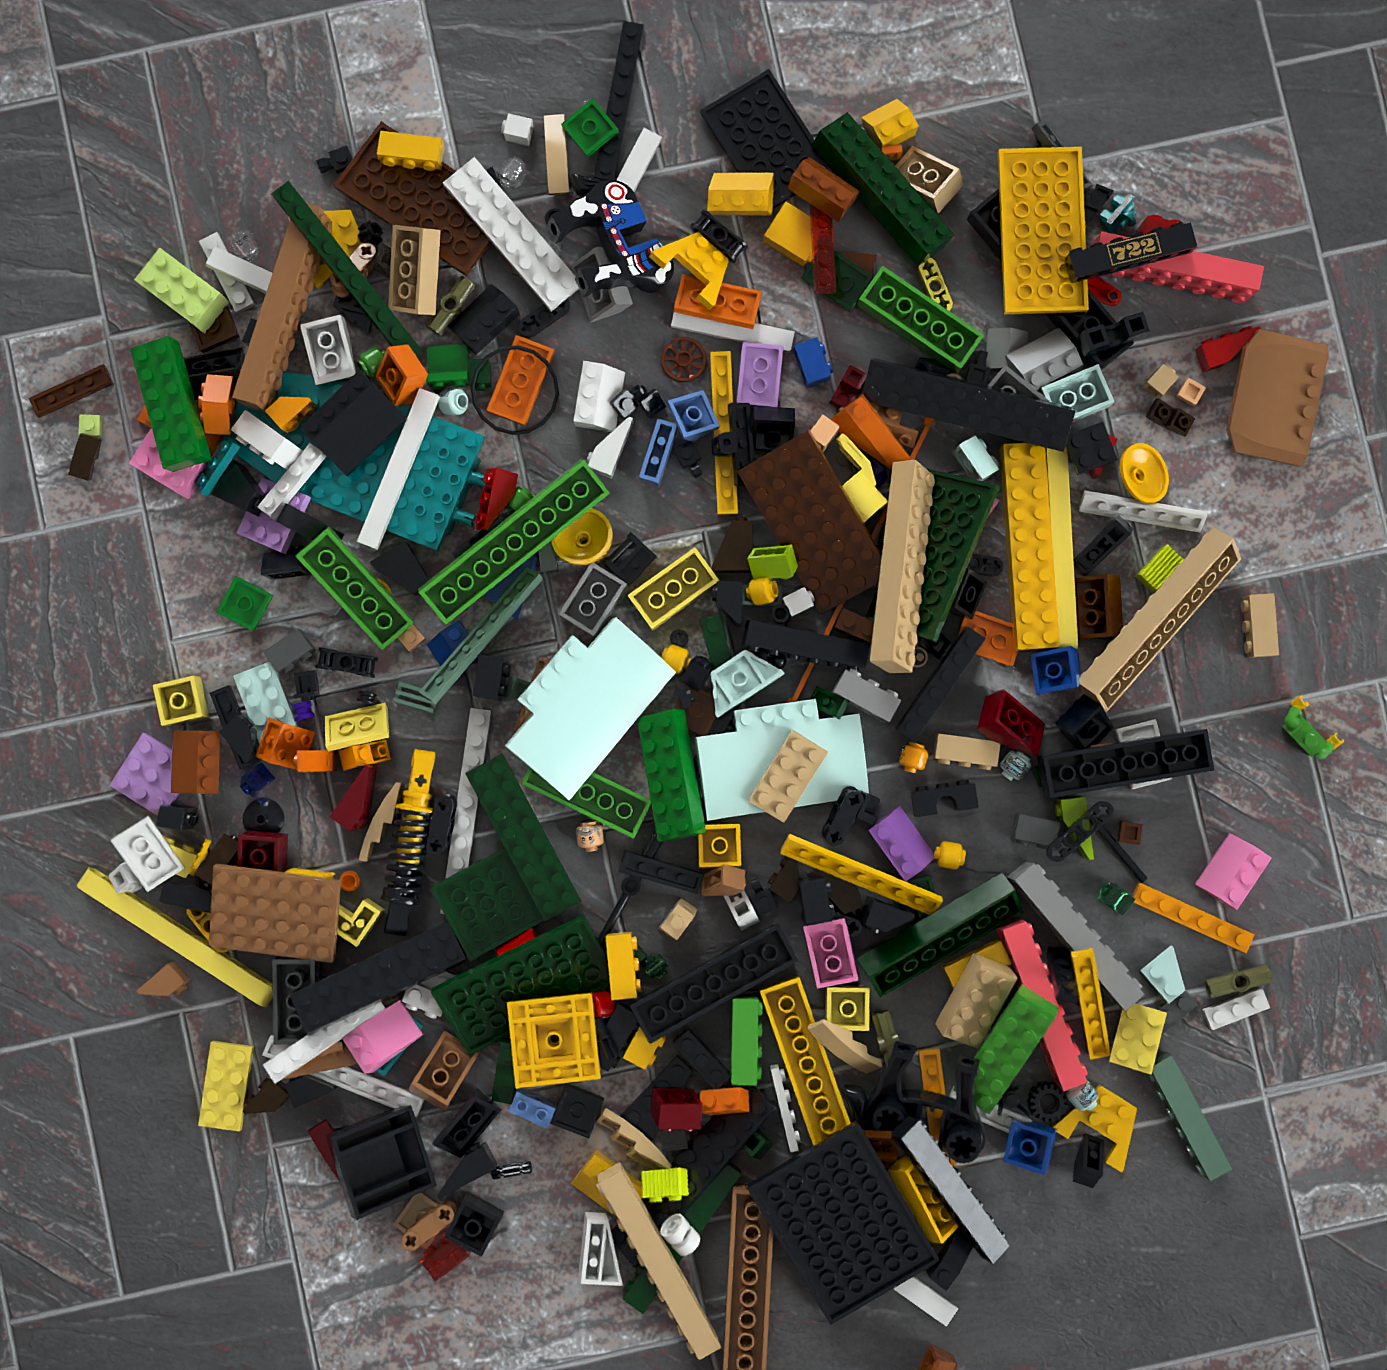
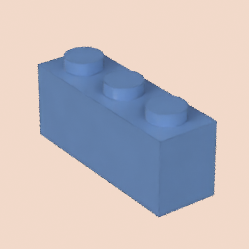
(658, 452)

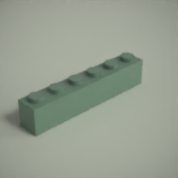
(1188, 1118)

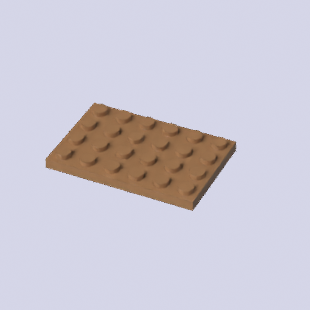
(274, 913)

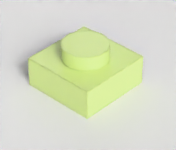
(91, 425)

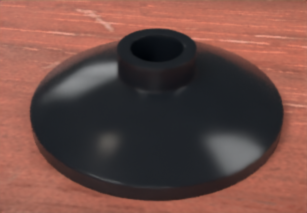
(270, 810)

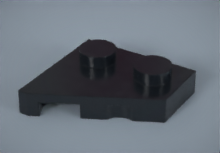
(351, 310)

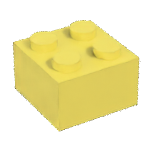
(181, 701)
(848, 1006)

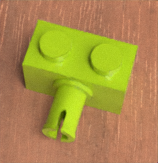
(773, 562)

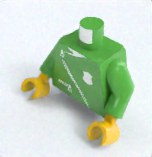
(1305, 734)

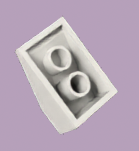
(329, 349)

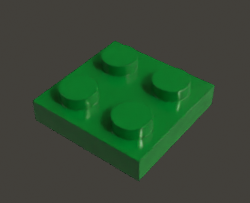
(589, 127)
(244, 603)

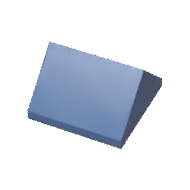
(693, 415)

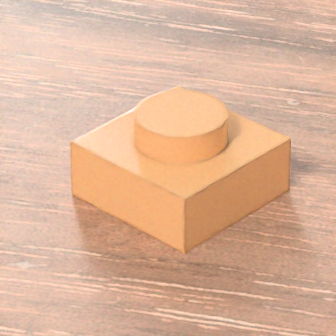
(1190, 392)
(411, 638)

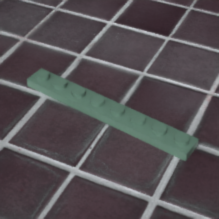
(480, 635)

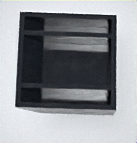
(380, 1161)

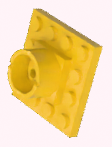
(548, 1061)

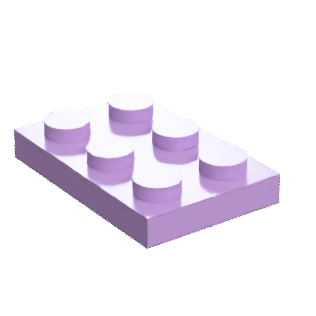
(760, 374)

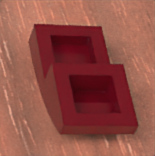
(848, 387)

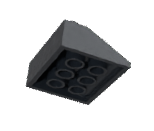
(353, 423)

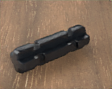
(512, 1170)

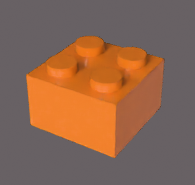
(401, 374)
(217, 404)

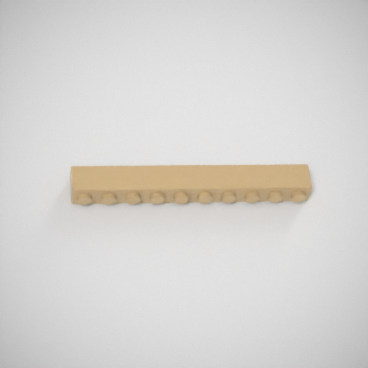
(658, 1260)

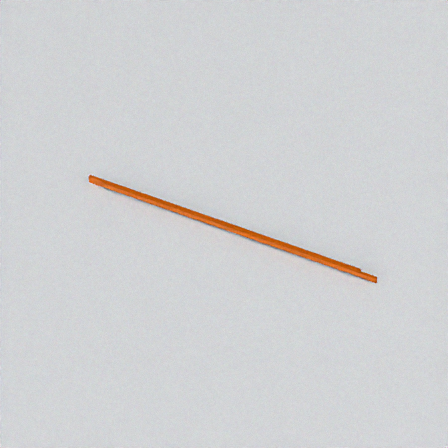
(928, 421)

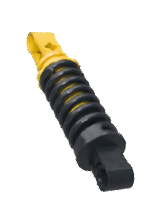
(414, 817)

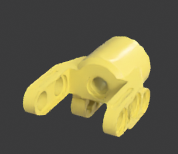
(862, 485)

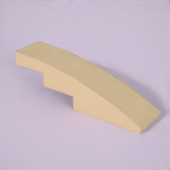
(556, 155)
(385, 814)
(842, 1045)
(639, 1146)

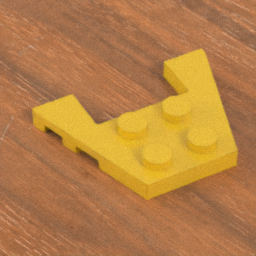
(346, 233)
(700, 259)
(1111, 1118)

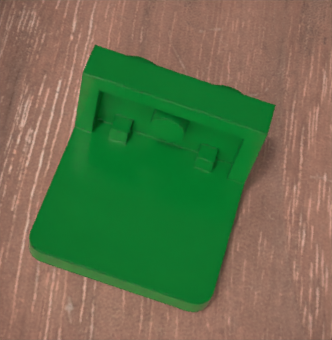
(447, 366)

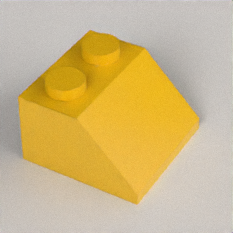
(890, 124)

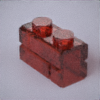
(443, 1257)

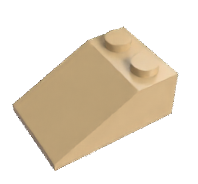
(930, 177)

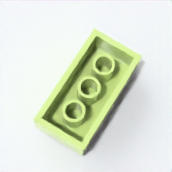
(182, 290)

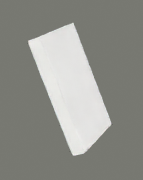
(1139, 731)
(147, 853)

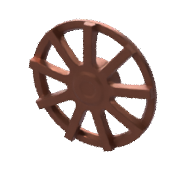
(683, 359)

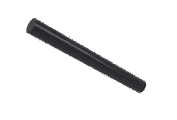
(1121, 852)

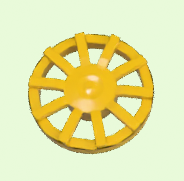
(200, 857)

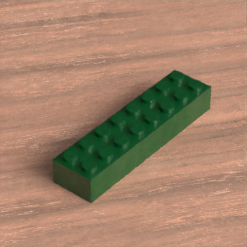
(882, 189)
(523, 837)
(941, 934)

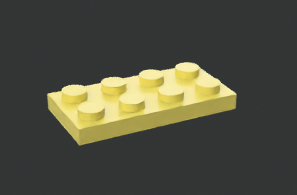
(226, 1086)

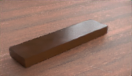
(71, 391)

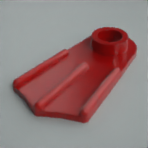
(1102, 291)

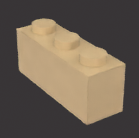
(1260, 625)
(966, 751)

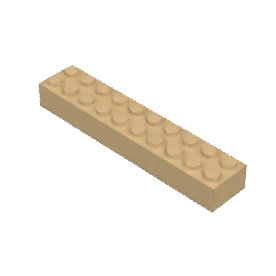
(902, 567)
(1160, 618)

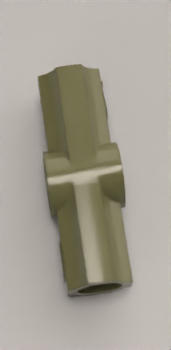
(458, 294)
(1250, 978)
(885, 1033)

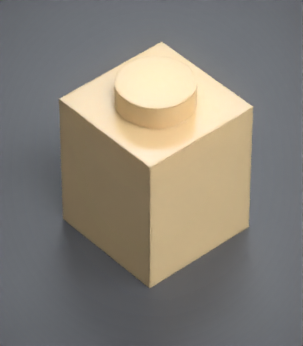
(1160, 381)

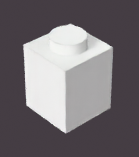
(518, 129)
(799, 601)

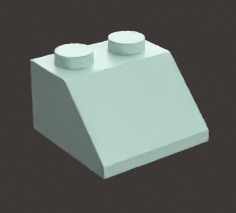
(975, 459)

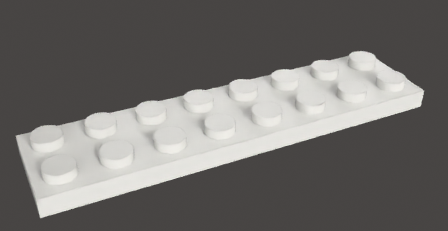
(512, 234)

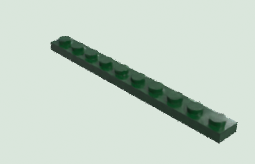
(343, 267)

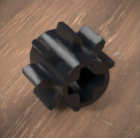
(370, 233)

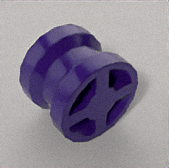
(302, 711)

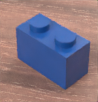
(812, 362)

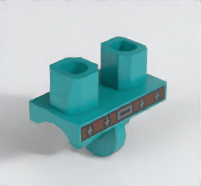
(1121, 216)

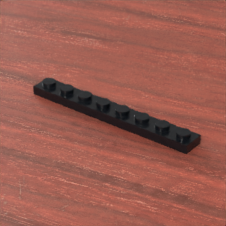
(620, 98)

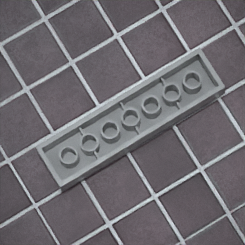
(1074, 934)

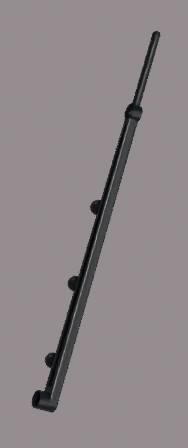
(719, 726)

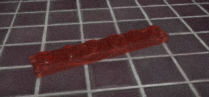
(822, 252)

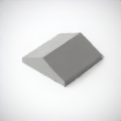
(1002, 342)

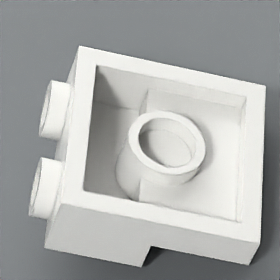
(421, 997)

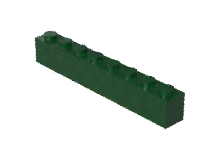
(640, 1291)

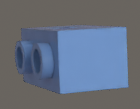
(533, 1107)

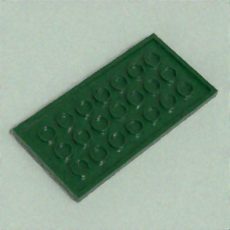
(955, 527)
(551, 965)

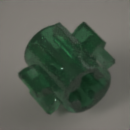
(655, 966)

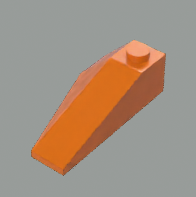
(869, 432)

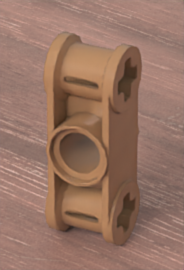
(363, 260)
(429, 1225)

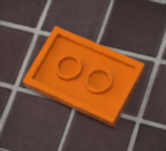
(998, 637)

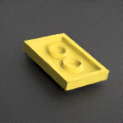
(356, 727)
(1138, 1038)

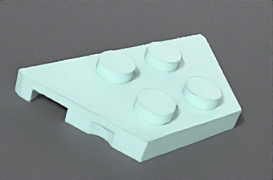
(740, 679)

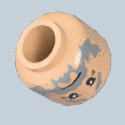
(589, 835)

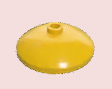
(1144, 473)
(592, 527)

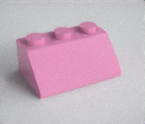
(1233, 871)

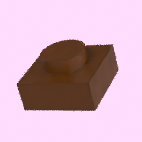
(1129, 832)

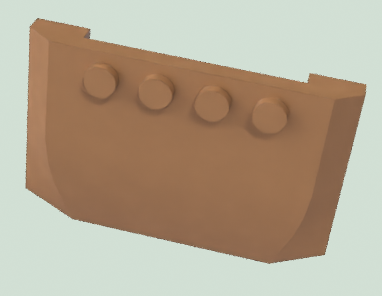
(1276, 397)

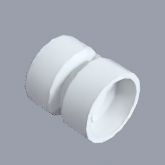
(680, 1234)

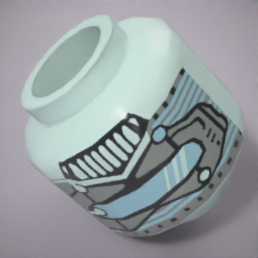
(453, 401)
(1015, 765)
(1083, 1097)

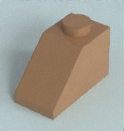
(723, 881)
(167, 981)

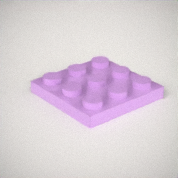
(265, 529)
(147, 774)

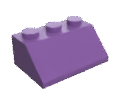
(901, 844)

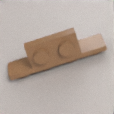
(892, 419)
(332, 1058)

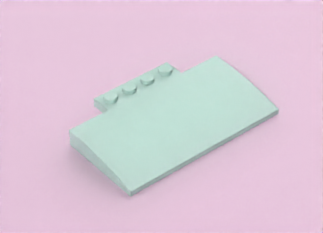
(586, 704)
(737, 760)

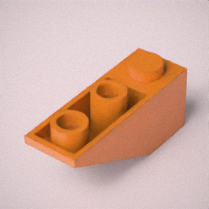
(315, 761)

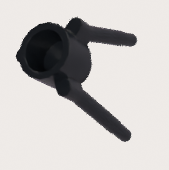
(1011, 1100)

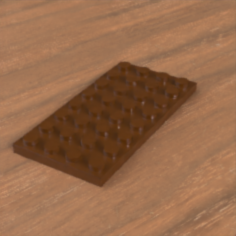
(413, 200)
(815, 516)

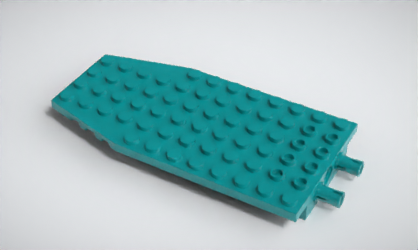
(433, 488)

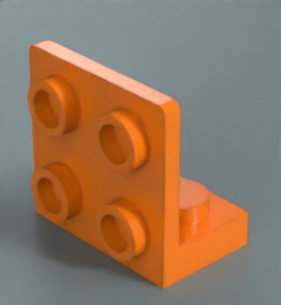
(282, 742)

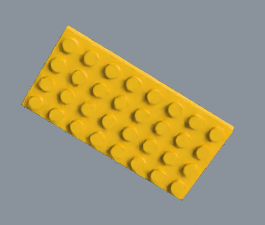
(1039, 227)

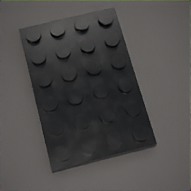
(762, 132)

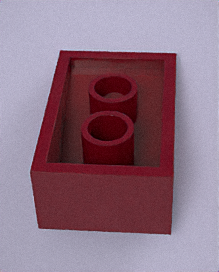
(1011, 723)
(357, 802)

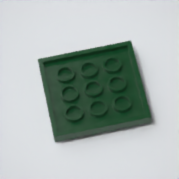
(486, 904)

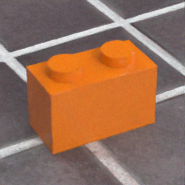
(725, 1101)

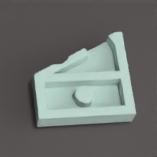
(1165, 975)

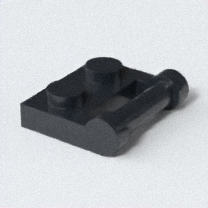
(634, 564)

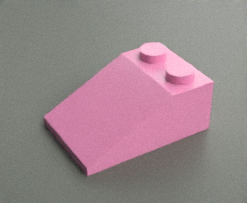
(831, 953)
(382, 1037)

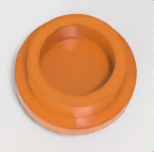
(349, 880)

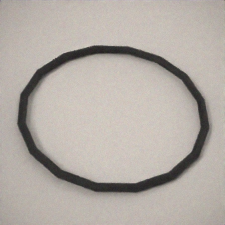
(474, 396)

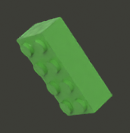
(744, 1039)

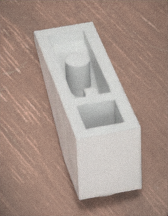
(608, 452)
(742, 910)

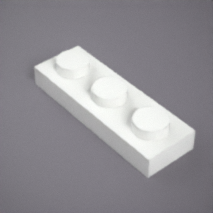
(1236, 1008)

